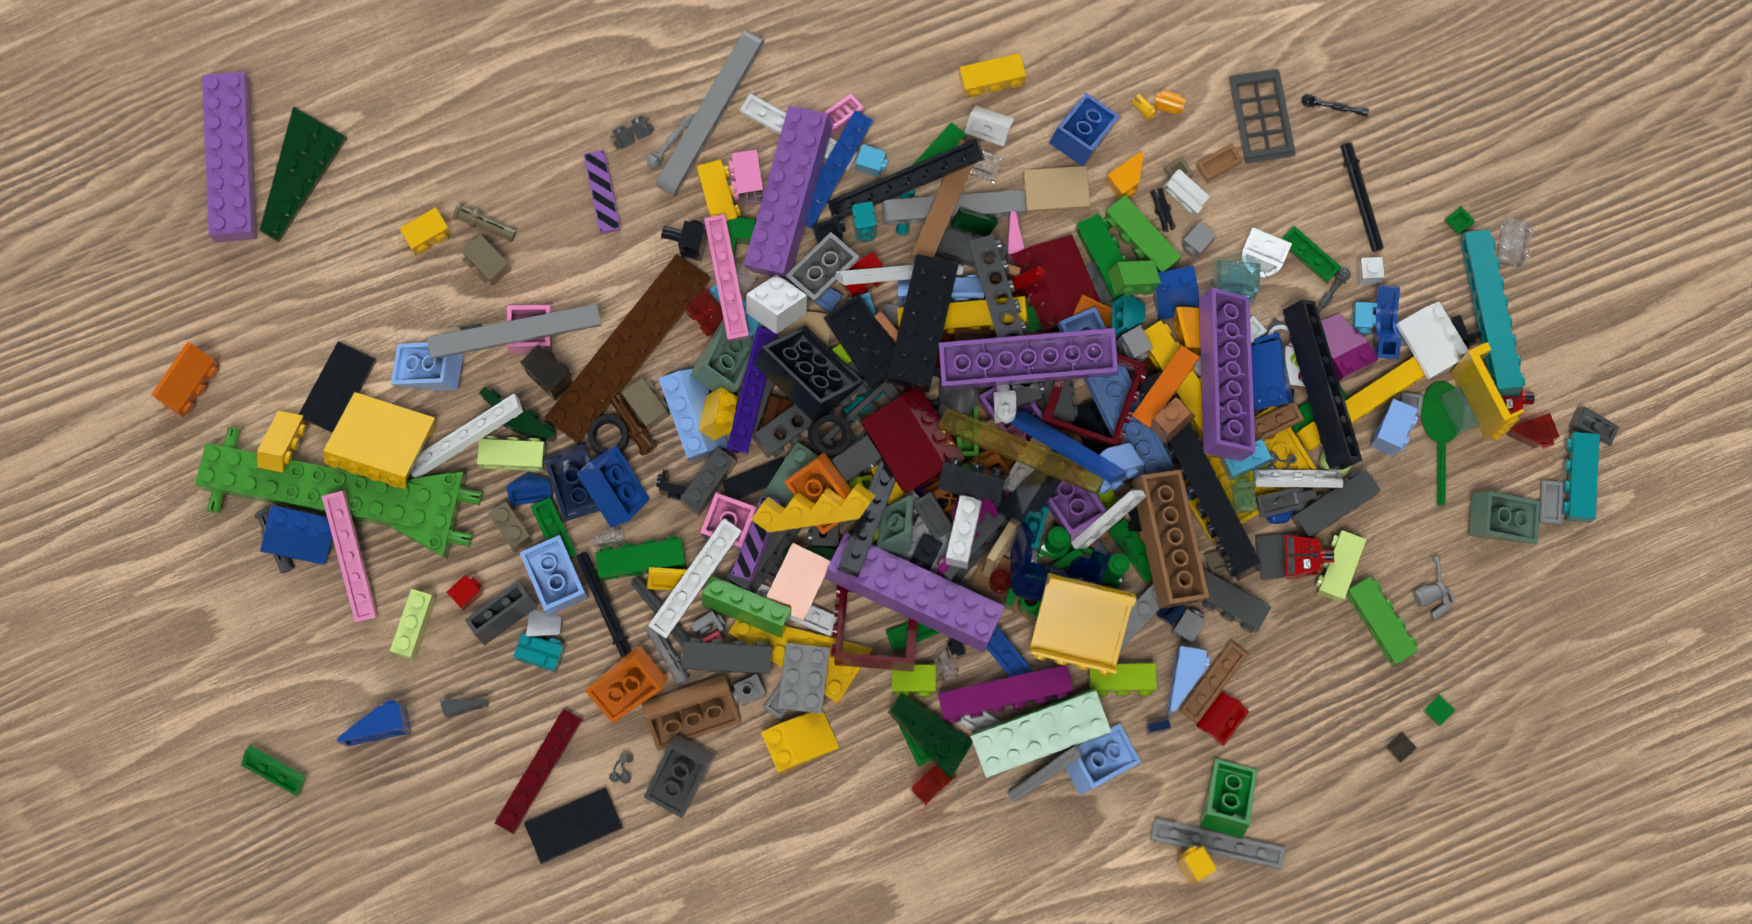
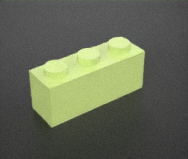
(511, 454)
(1338, 575)
(413, 624)

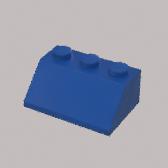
(613, 487)
(296, 535)

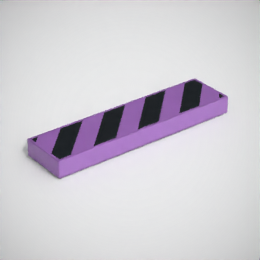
(602, 192)
(752, 549)

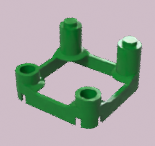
(1056, 546)

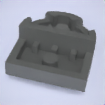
(957, 399)

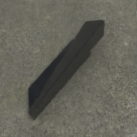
(1029, 496)

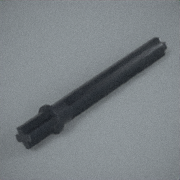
(1362, 197)
(604, 604)

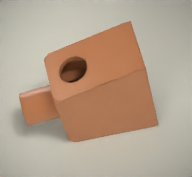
(1171, 420)

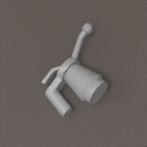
(1428, 594)

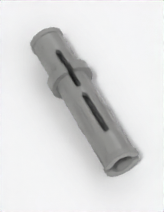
(671, 662)

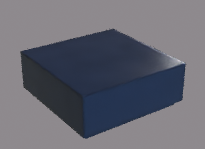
(1171, 614)
(1158, 727)

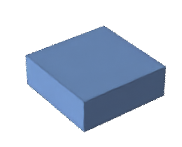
(829, 300)

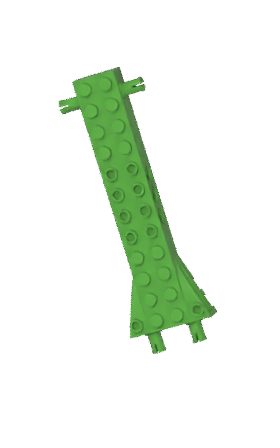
(421, 511)

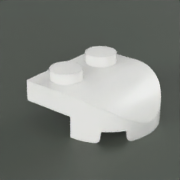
(1265, 250)

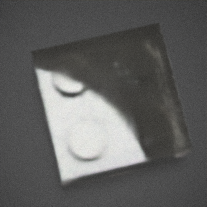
(546, 372)

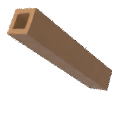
(940, 212)

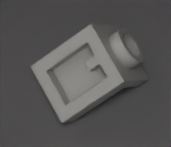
(704, 624)

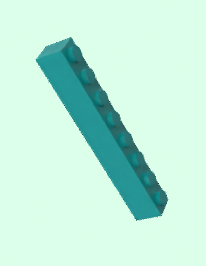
(1491, 311)

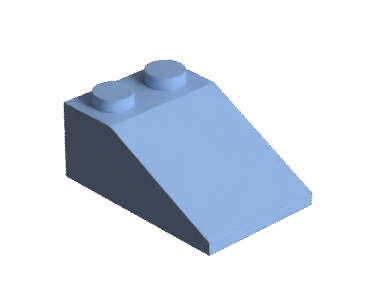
(416, 369)
(553, 575)
(1188, 667)
(1102, 760)

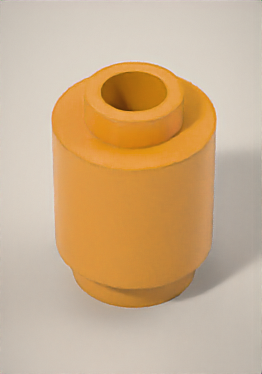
(1170, 102)

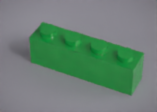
(1100, 247)
(637, 559)

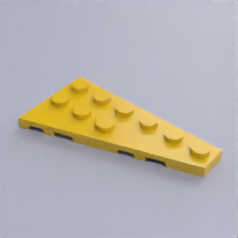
(838, 677)

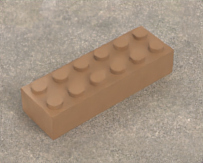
(1170, 539)

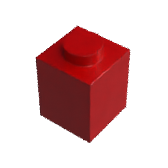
(465, 592)

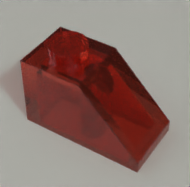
(1536, 432)
(931, 785)

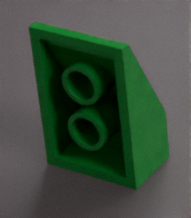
(1229, 798)

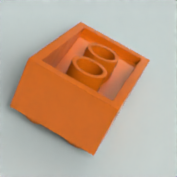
(626, 684)

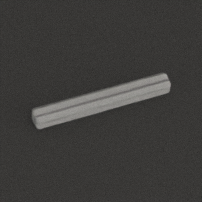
(1044, 774)

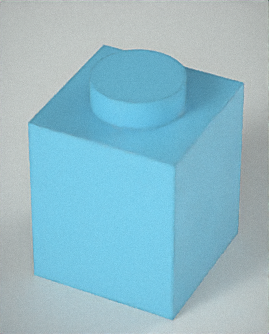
(871, 161)

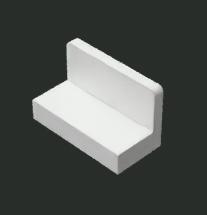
(989, 125)
(1186, 192)

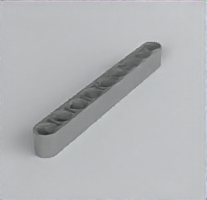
(710, 113)

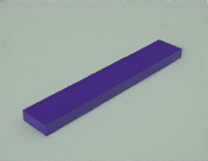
(750, 397)

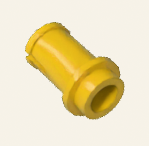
(1145, 107)

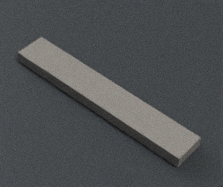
(1218, 843)

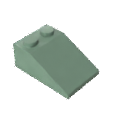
(723, 361)
(793, 462)
(1504, 517)

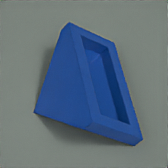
(529, 489)

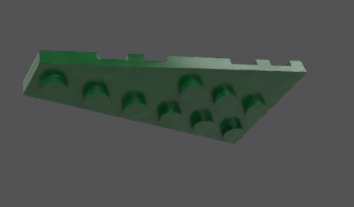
(303, 160)

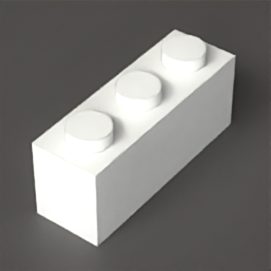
(963, 532)

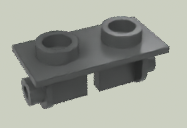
(639, 128)

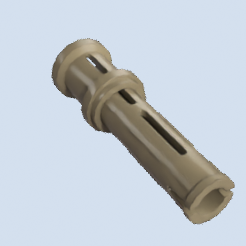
(474, 219)

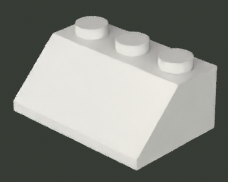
(1433, 340)

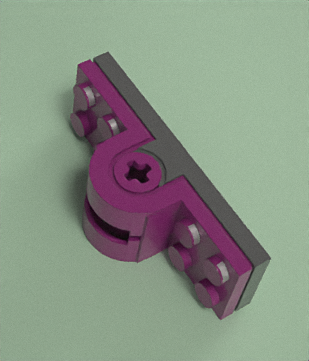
(988, 531)

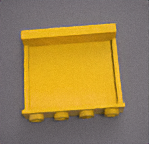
(1483, 395)
(378, 440)
(1081, 624)

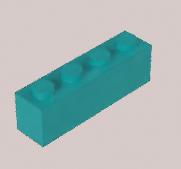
(1581, 477)

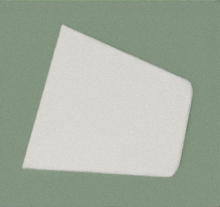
(541, 624)

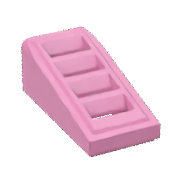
(835, 109)
(1015, 240)

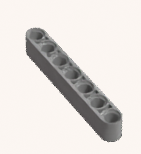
(992, 204)

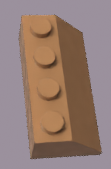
(691, 711)

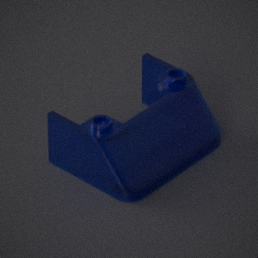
(1029, 578)

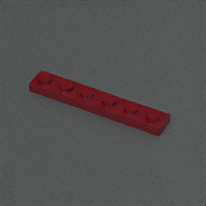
(538, 771)

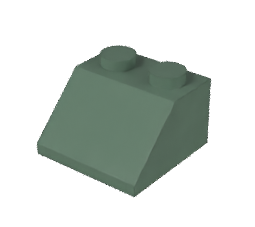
(897, 527)

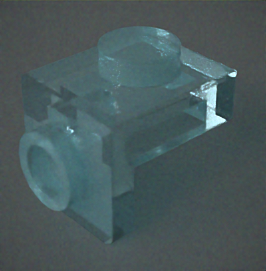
(1244, 496)

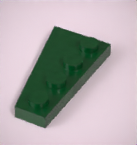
(935, 737)

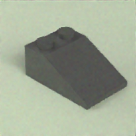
(679, 775)

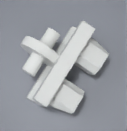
(1004, 404)

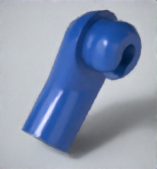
(1280, 518)

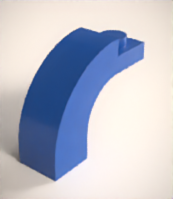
(1385, 333)

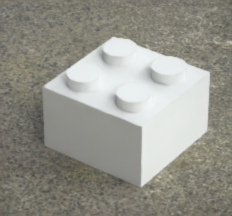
(776, 304)

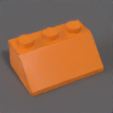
(185, 380)
(815, 479)

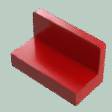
(1223, 718)

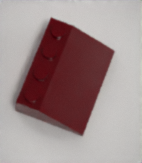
(1063, 281)
(910, 440)

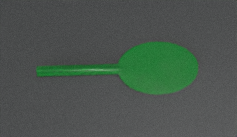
(1439, 429)

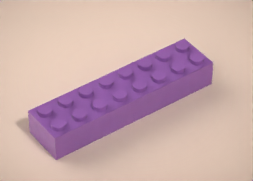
(229, 157)
(789, 192)
(1028, 359)
(1226, 375)
(1069, 505)
(920, 596)

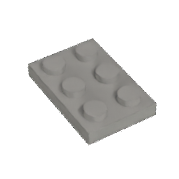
(804, 678)

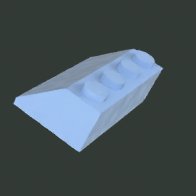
(964, 289)
(686, 401)

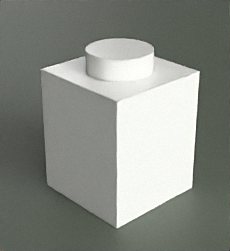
(1370, 271)

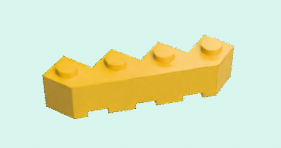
(804, 513)

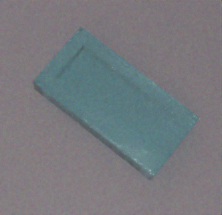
(1459, 410)

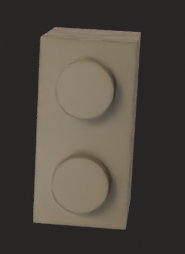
(486, 260)
(645, 404)
(510, 527)

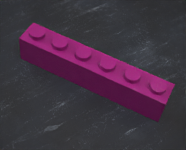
(1004, 693)

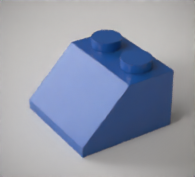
(1176, 290)

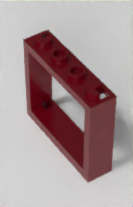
(1125, 415)
(869, 661)

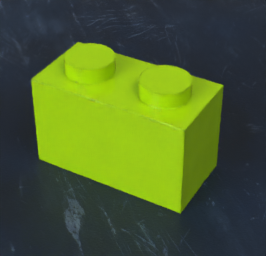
(920, 681)

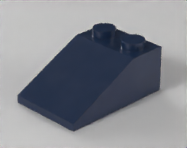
(568, 488)

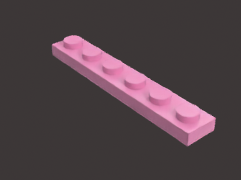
(726, 277)
(349, 556)

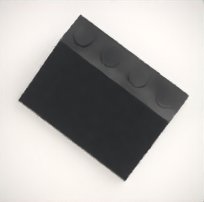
(807, 372)

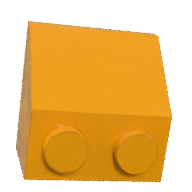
(1187, 328)

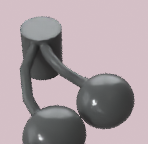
(1291, 459)
(624, 777)

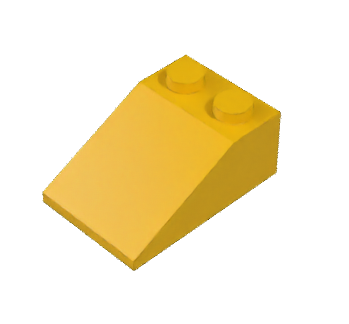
(799, 741)

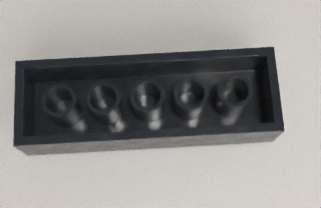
(922, 323)

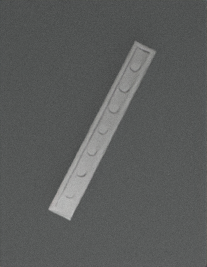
(513, 331)

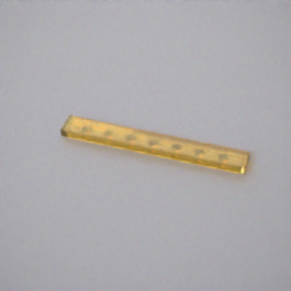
(1019, 450)

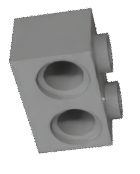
(1134, 344)

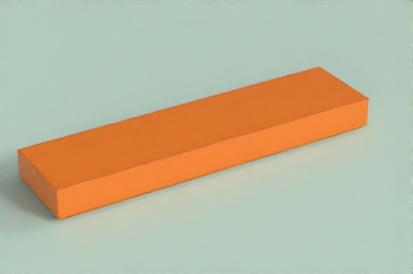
(1166, 386)

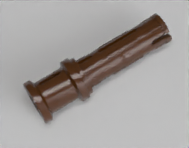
(637, 432)

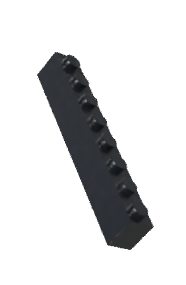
(1322, 385)

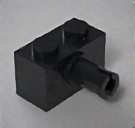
(690, 239)

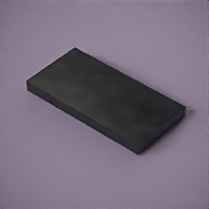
(862, 340)
(340, 378)
(573, 825)

